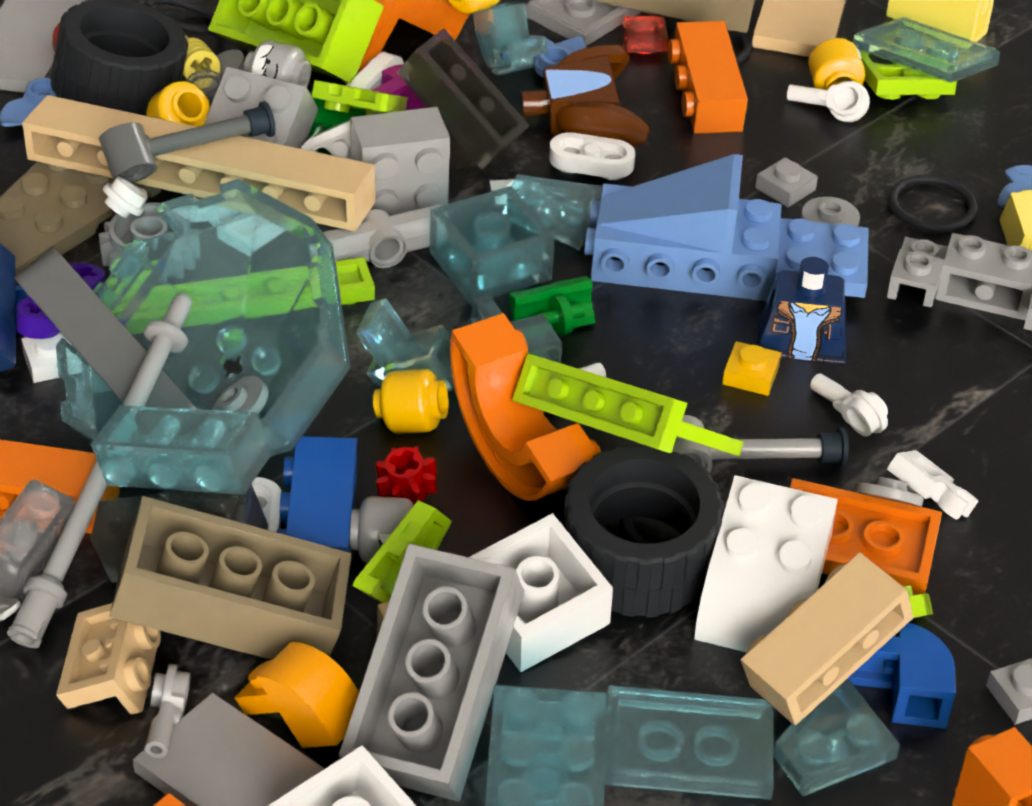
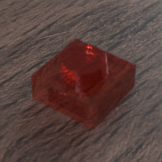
(645, 34)

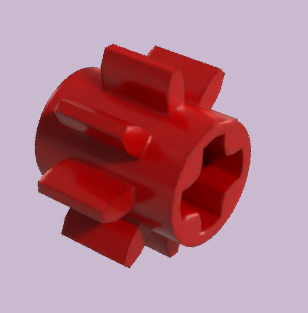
(406, 475)

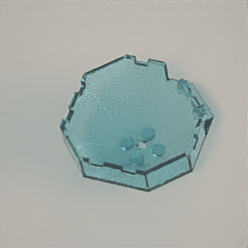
(257, 290)

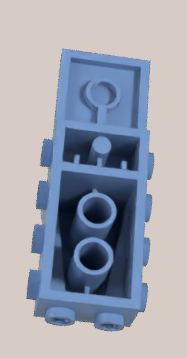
(701, 223)

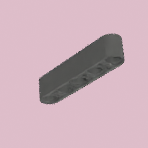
(93, 328)

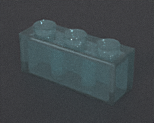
(181, 449)

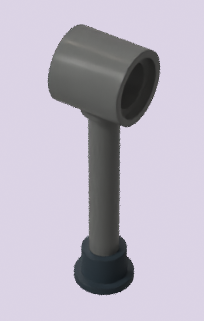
(132, 152)

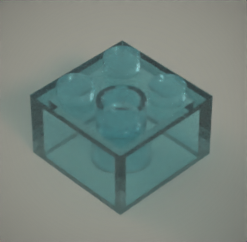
(491, 244)

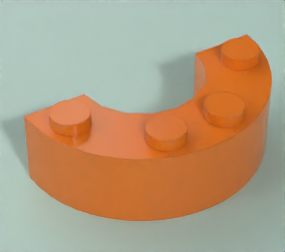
(511, 437)

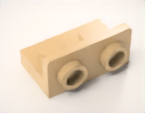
(108, 661)

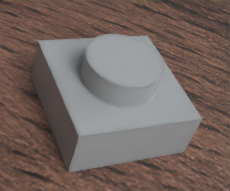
(786, 182)
(1013, 689)

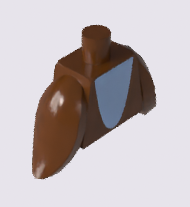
(583, 97)

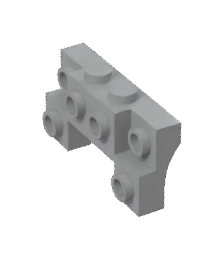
(968, 274)

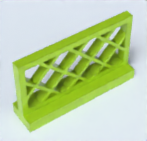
(612, 406)

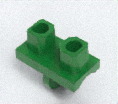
(563, 304)

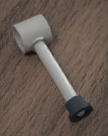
(826, 448)

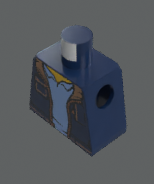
(806, 314)

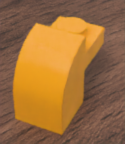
(307, 692)

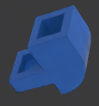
(917, 672)

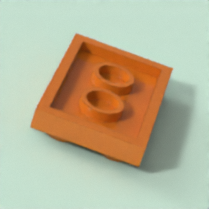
(887, 532)

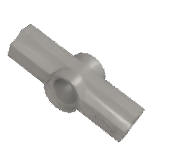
(383, 237)

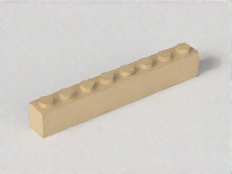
(316, 184)

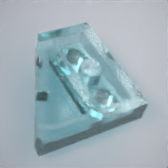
(560, 205)
(835, 742)

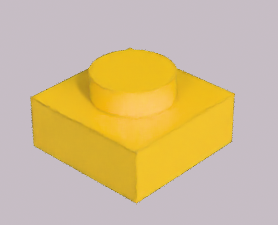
(751, 368)

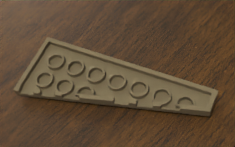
(53, 209)

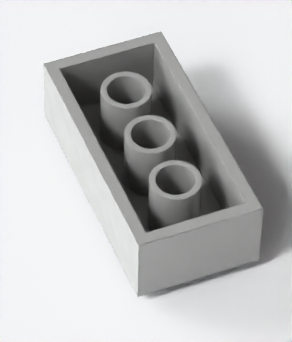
(435, 669)

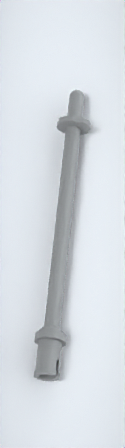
(46, 590)

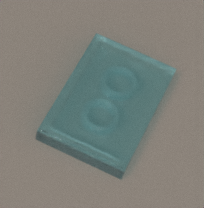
(927, 49)
(689, 742)

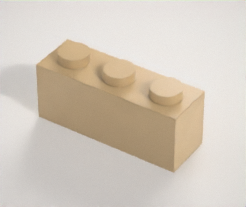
(827, 637)

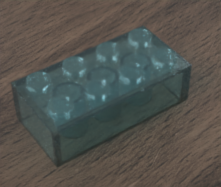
(546, 747)

